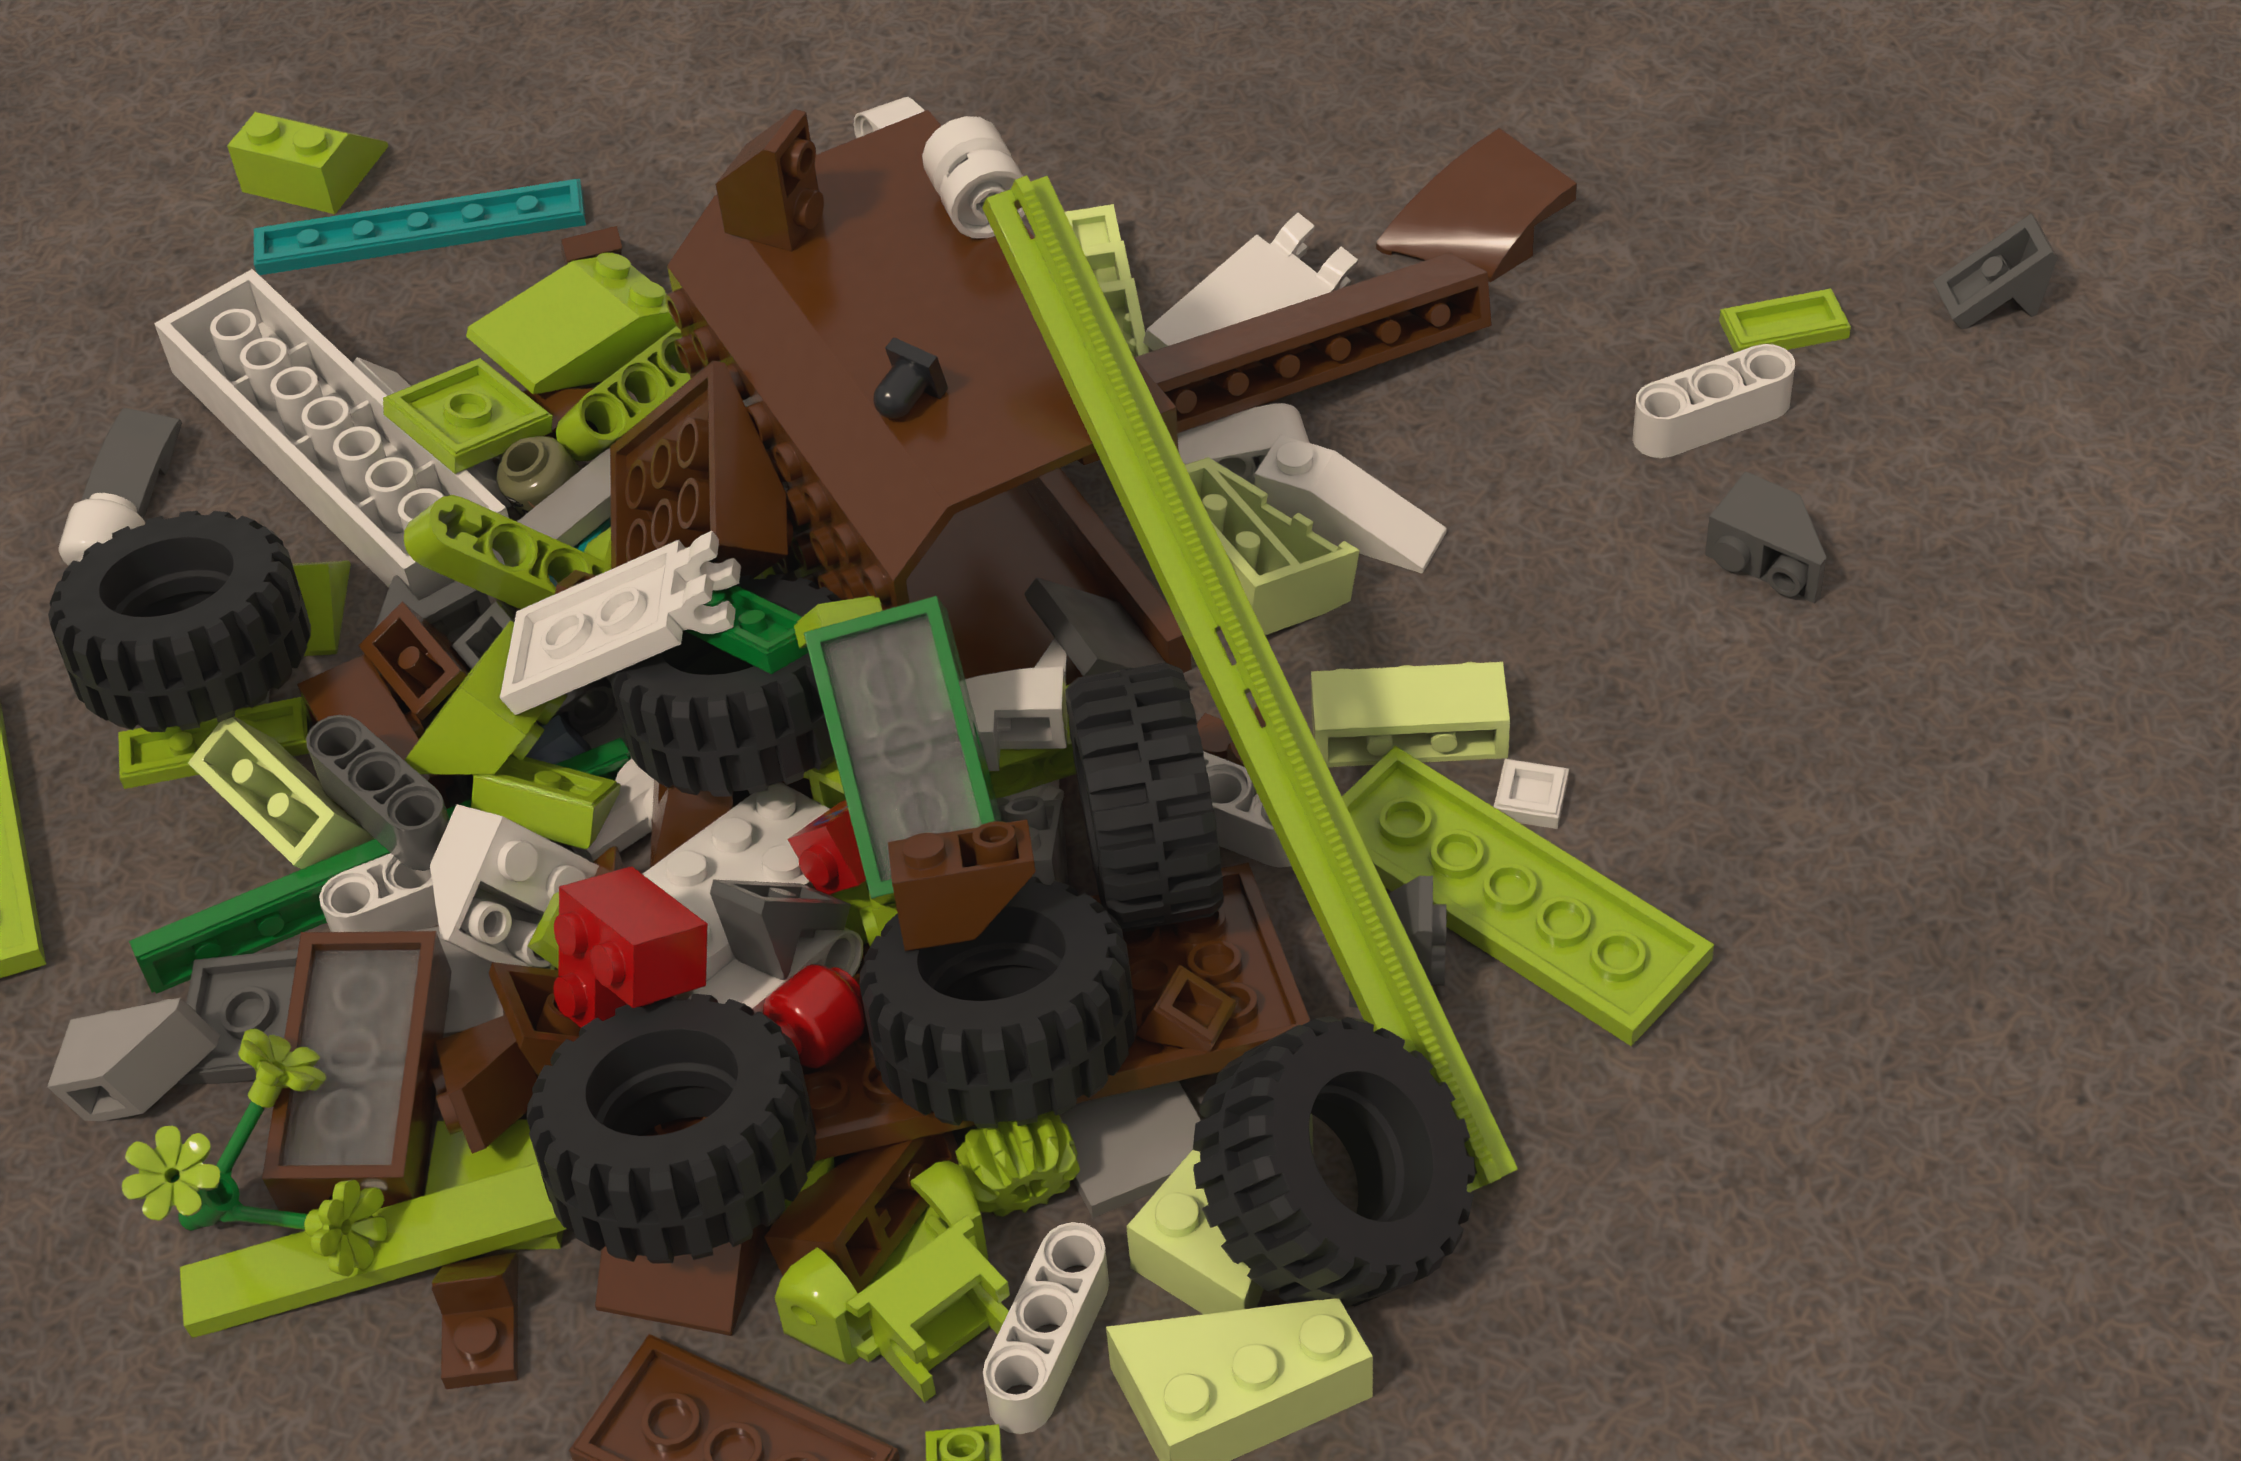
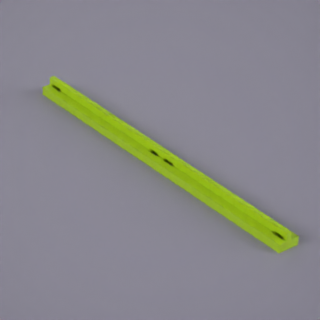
(1209, 598)

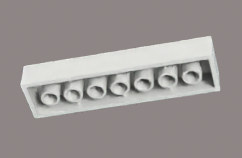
(313, 422)

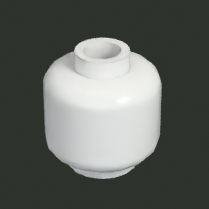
(95, 521)

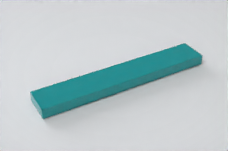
(418, 226)

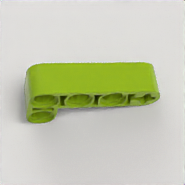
(459, 541)

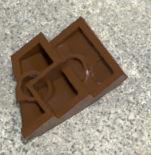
(1482, 207)

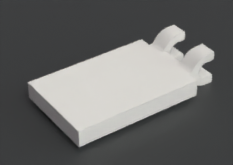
(1251, 284)
(616, 621)

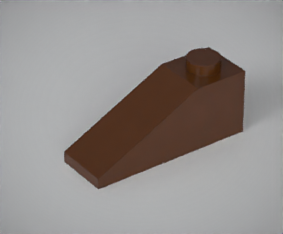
(859, 1208)

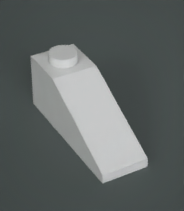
(1347, 504)

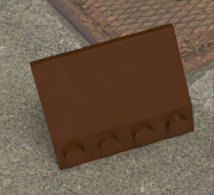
(698, 471)

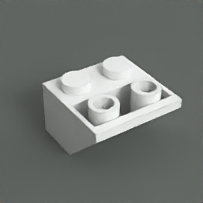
(496, 884)

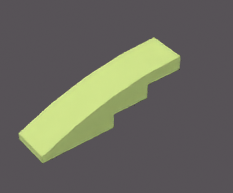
(1106, 253)

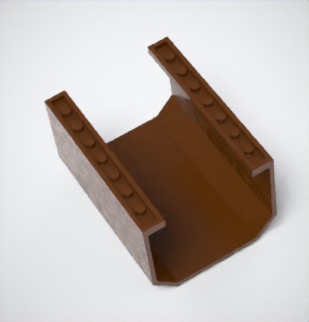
(964, 486)

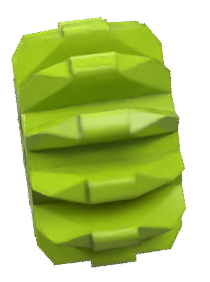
(1018, 1164)

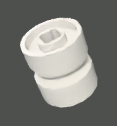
(966, 166)

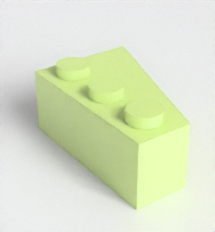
(1277, 558)
(1239, 1376)

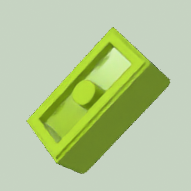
(547, 799)

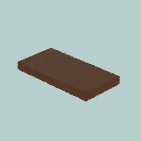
(693, 1410)

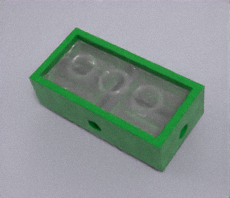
(901, 730)

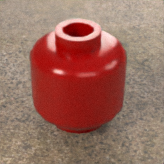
(818, 1012)

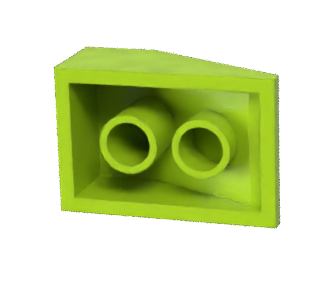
(575, 324)

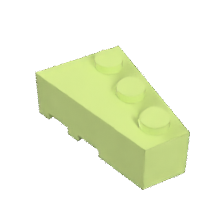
(1182, 1253)

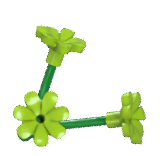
(207, 1193)

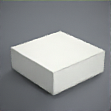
(1532, 792)

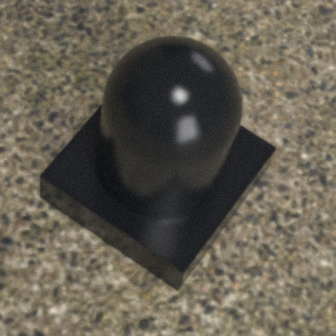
(910, 376)

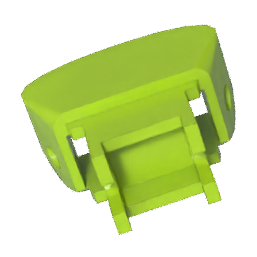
(919, 1304)

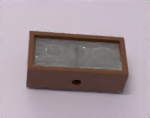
(374, 1019)

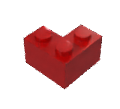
(624, 946)

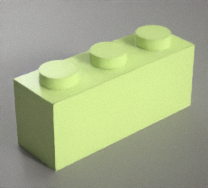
(1423, 710)
(275, 794)

